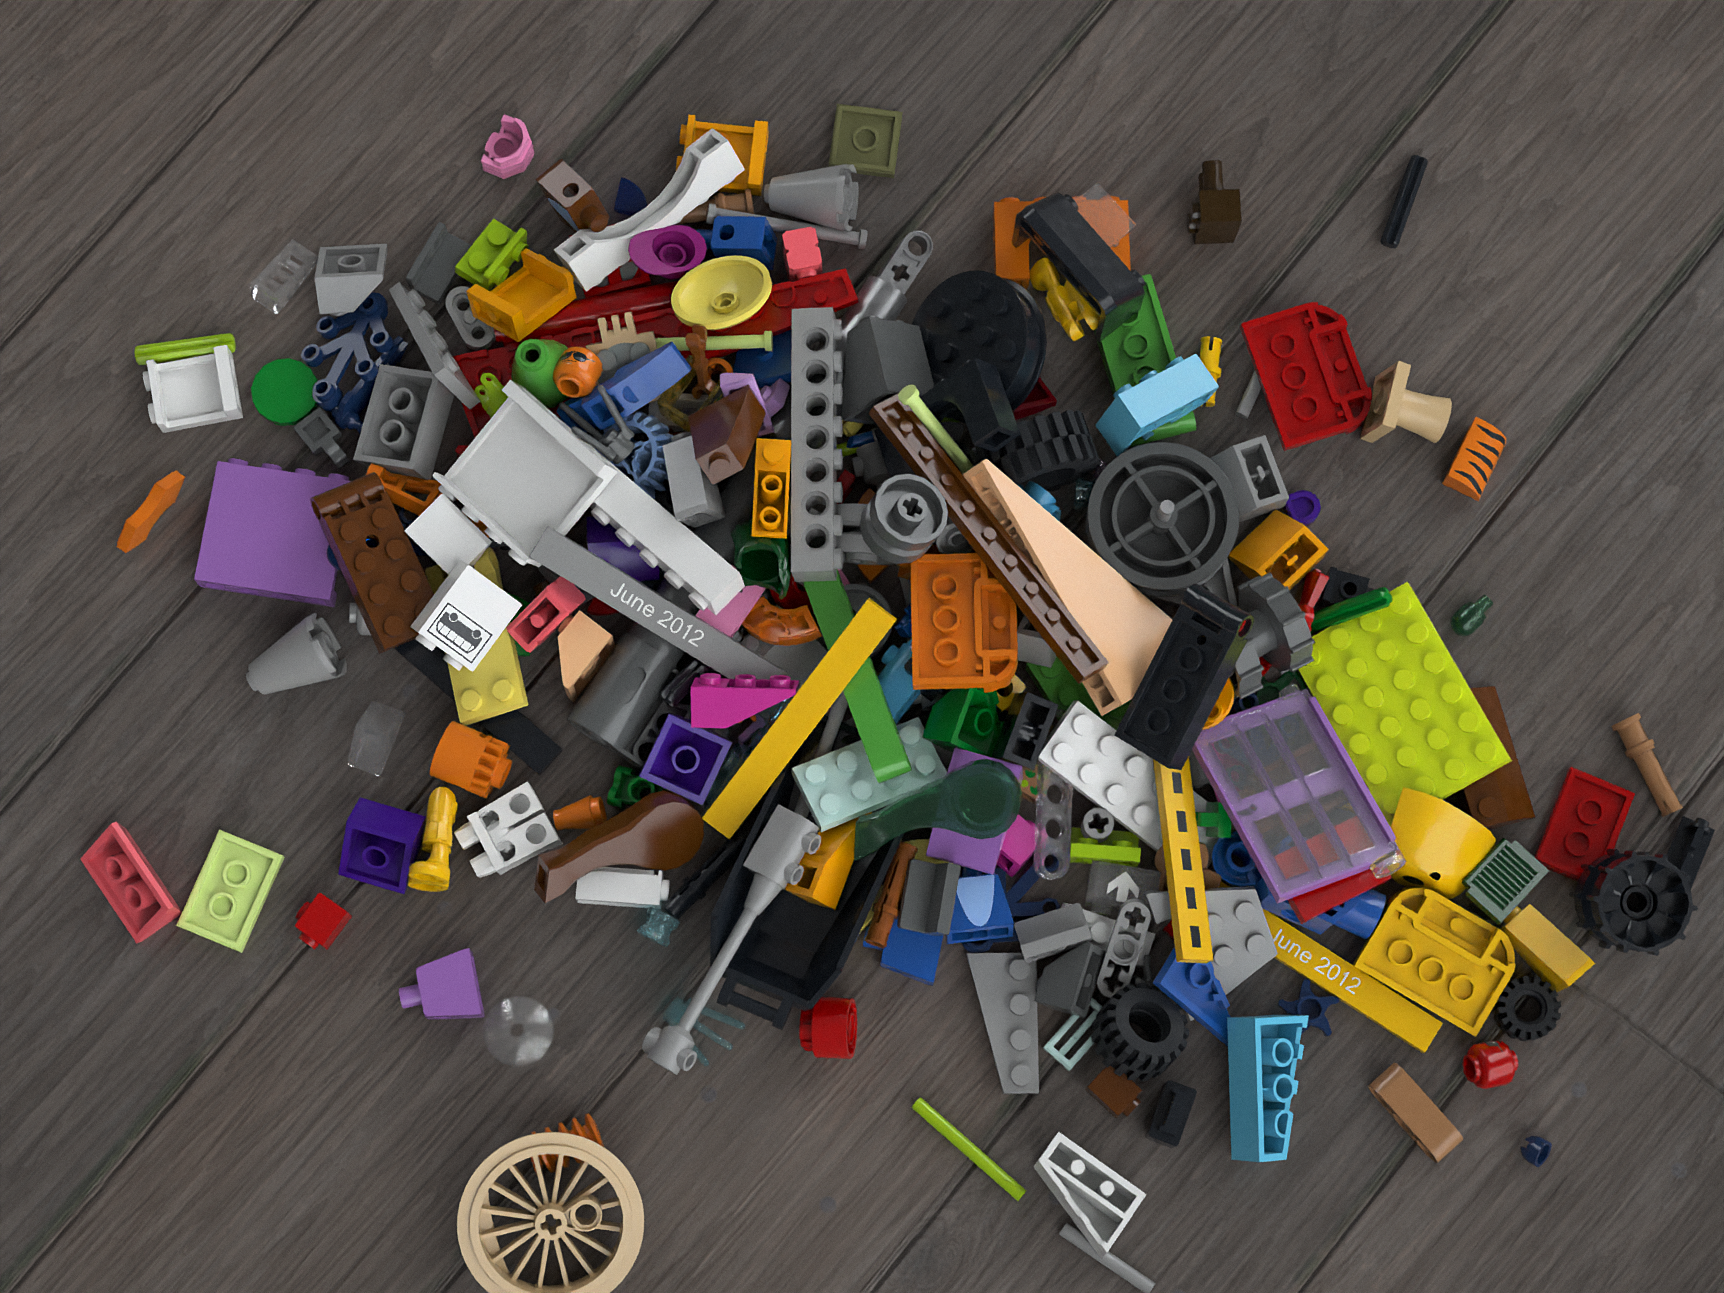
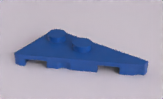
(1197, 992)

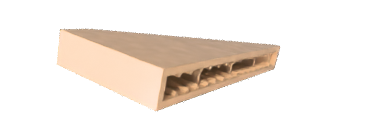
(1104, 604)

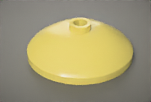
(721, 292)

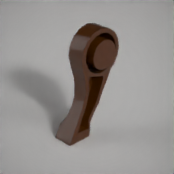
(652, 834)

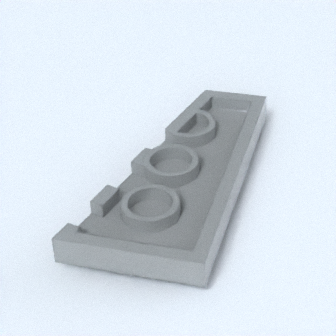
(432, 344)
(1010, 1015)

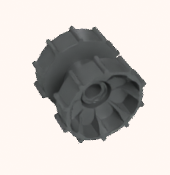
(1277, 634)

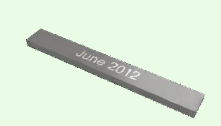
(649, 608)

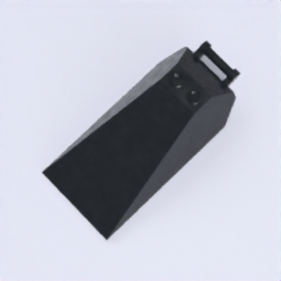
(793, 944)

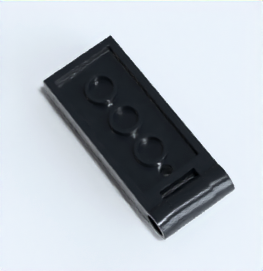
(1185, 677)

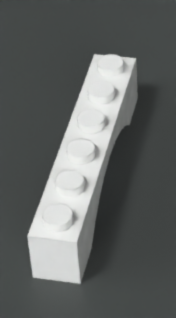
(703, 170)

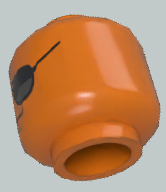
(577, 372)

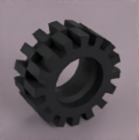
(1548, 1008)

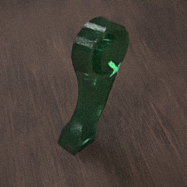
(970, 800)

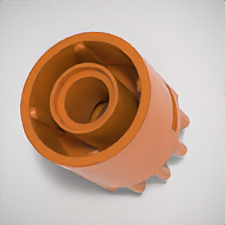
(471, 760)

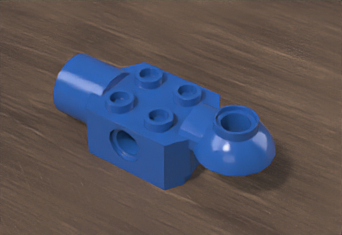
(1355, 916)

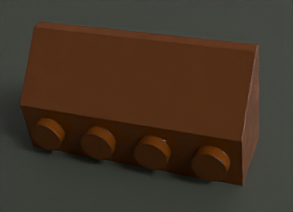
(1502, 794)

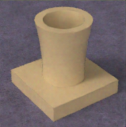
(1400, 407)

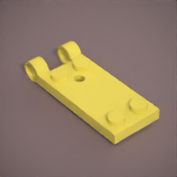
(497, 681)

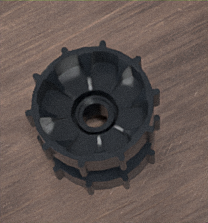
(1662, 906)

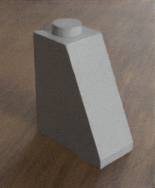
(692, 493)

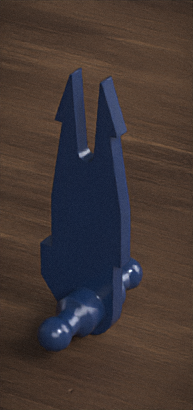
(354, 401)

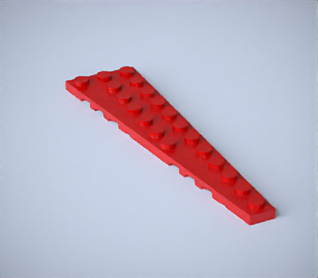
(816, 291)

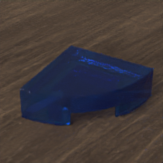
(629, 198)

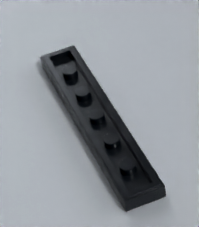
(511, 727)

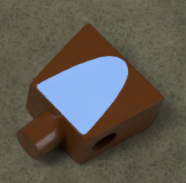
(576, 212)

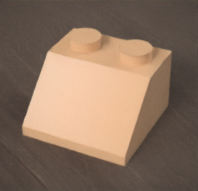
(582, 652)

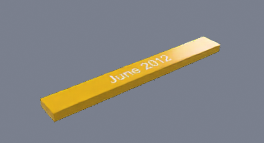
(1351, 985)

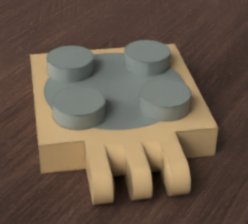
(621, 346)

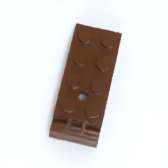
(382, 579)

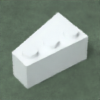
(1088, 1191)

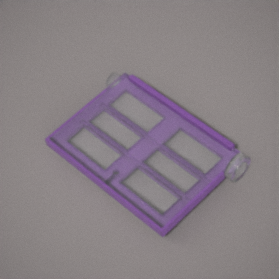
(1296, 796)

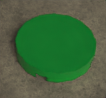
(284, 391)

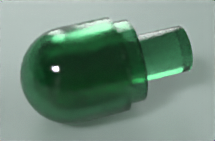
(1470, 616)

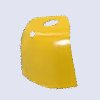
(1437, 840)

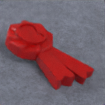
(1312, 590)

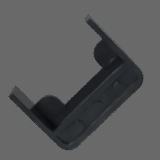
(1082, 259)

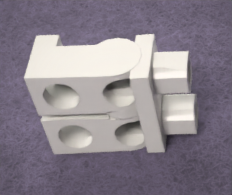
(509, 831)

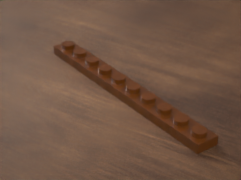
(990, 540)

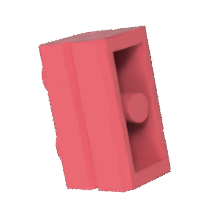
(801, 253)
(545, 613)

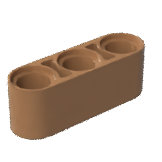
(1415, 1112)

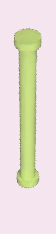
(725, 342)
(910, 396)

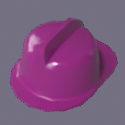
(668, 251)

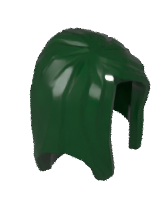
(762, 559)

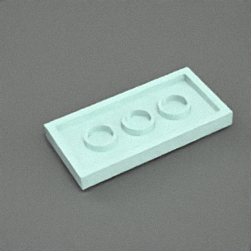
(845, 787)

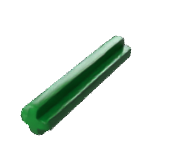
(1351, 609)

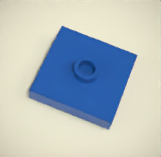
(767, 365)

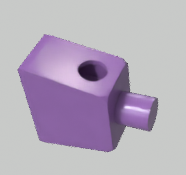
(446, 988)

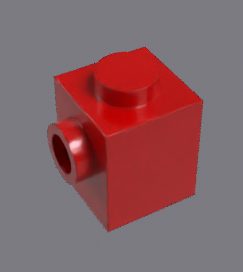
(321, 921)

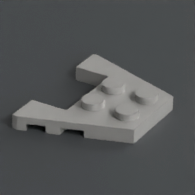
(1237, 931)

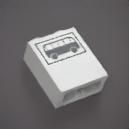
(465, 617)

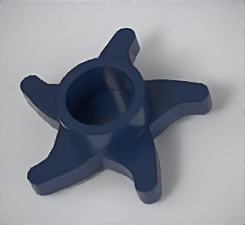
(1310, 1005)

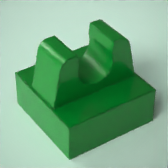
(1215, 820)

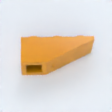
(771, 488)
(828, 867)

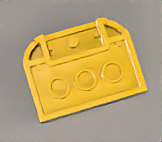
(1439, 956)

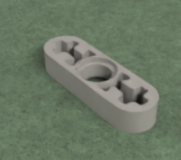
(1123, 921)

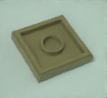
(866, 139)

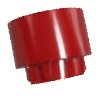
(830, 1028)

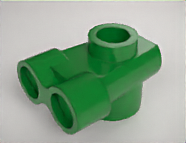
(629, 788)

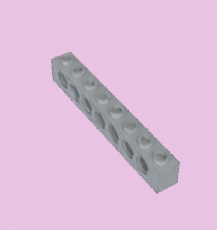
(808, 327)

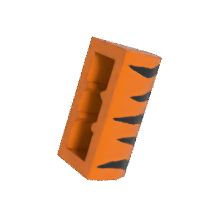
(1475, 459)

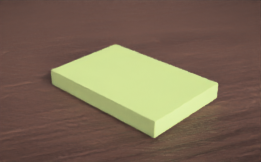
(230, 891)

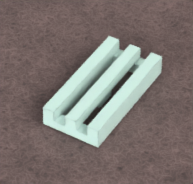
(1059, 1055)

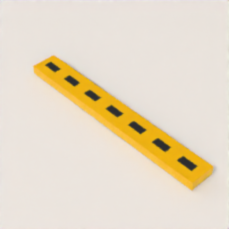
(1183, 864)

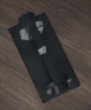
(1690, 846)

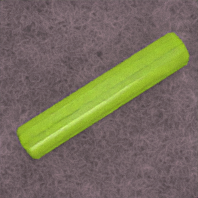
(182, 348)

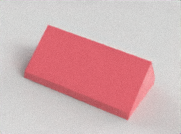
(130, 883)

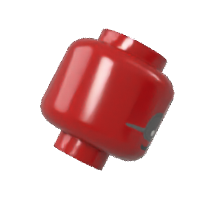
(1490, 1064)

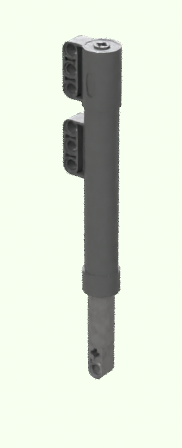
(625, 696)

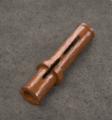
(887, 907)

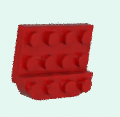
(1308, 373)

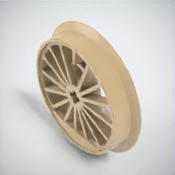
(479, 1237)

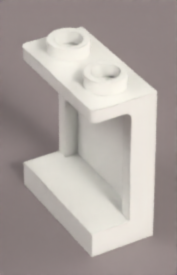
(193, 391)

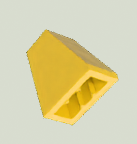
(1545, 948)

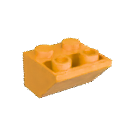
(1279, 547)

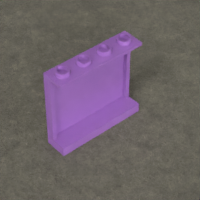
(265, 534)

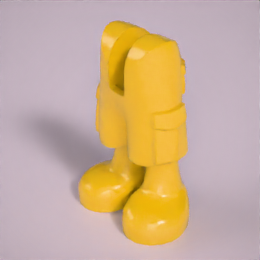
(1063, 301)
(437, 839)

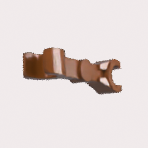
(697, 345)

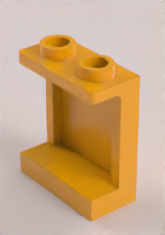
(747, 142)
(525, 297)

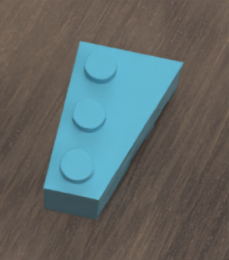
(1155, 402)

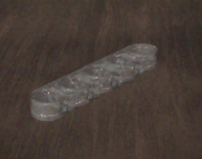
(1059, 812)

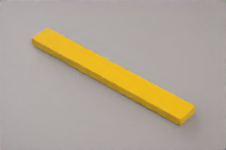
(799, 718)

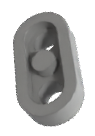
(466, 323)

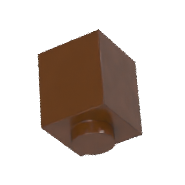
(1114, 1092)

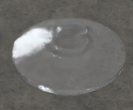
(531, 1044)

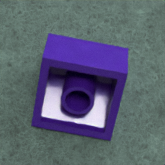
(381, 845)

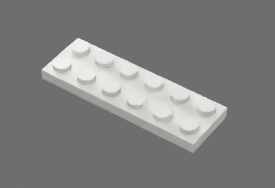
(1111, 774)

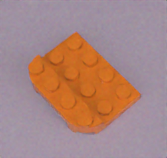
(961, 625)

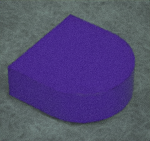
(1303, 507)

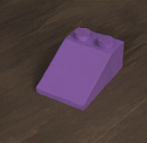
(962, 849)

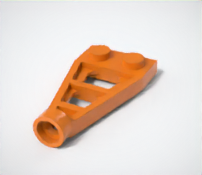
(397, 485)

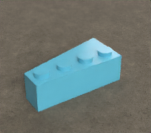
(1262, 1083)

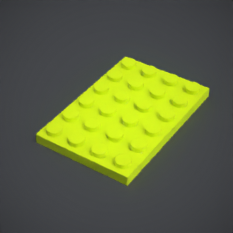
(1401, 704)

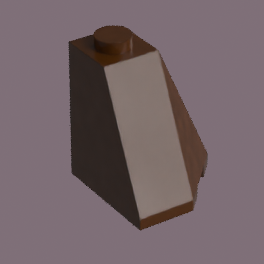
(726, 433)

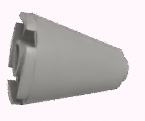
(817, 196)
(298, 658)

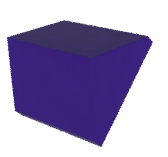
(606, 545)
(685, 758)

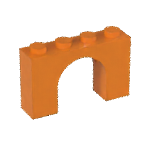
(1014, 262)

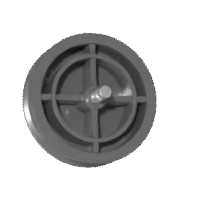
(1162, 517)

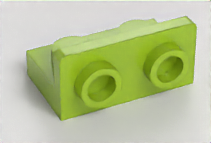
(492, 255)
(1118, 849)

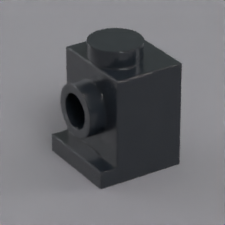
(1333, 590)

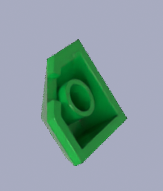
(965, 721)

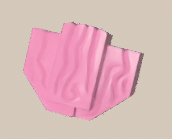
(509, 150)

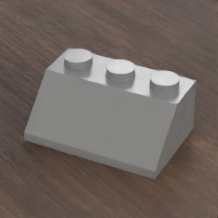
(404, 422)

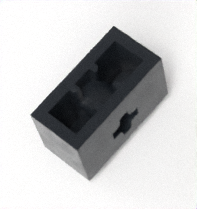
(1025, 730)

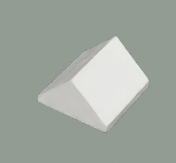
(448, 535)

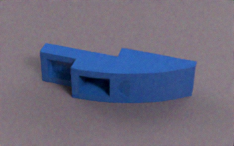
(630, 387)

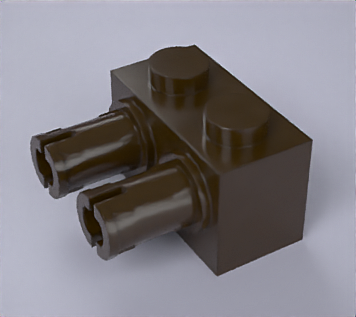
(1217, 210)

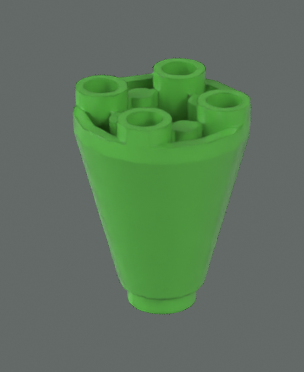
(534, 369)

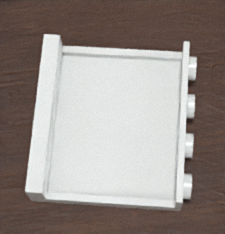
(525, 475)

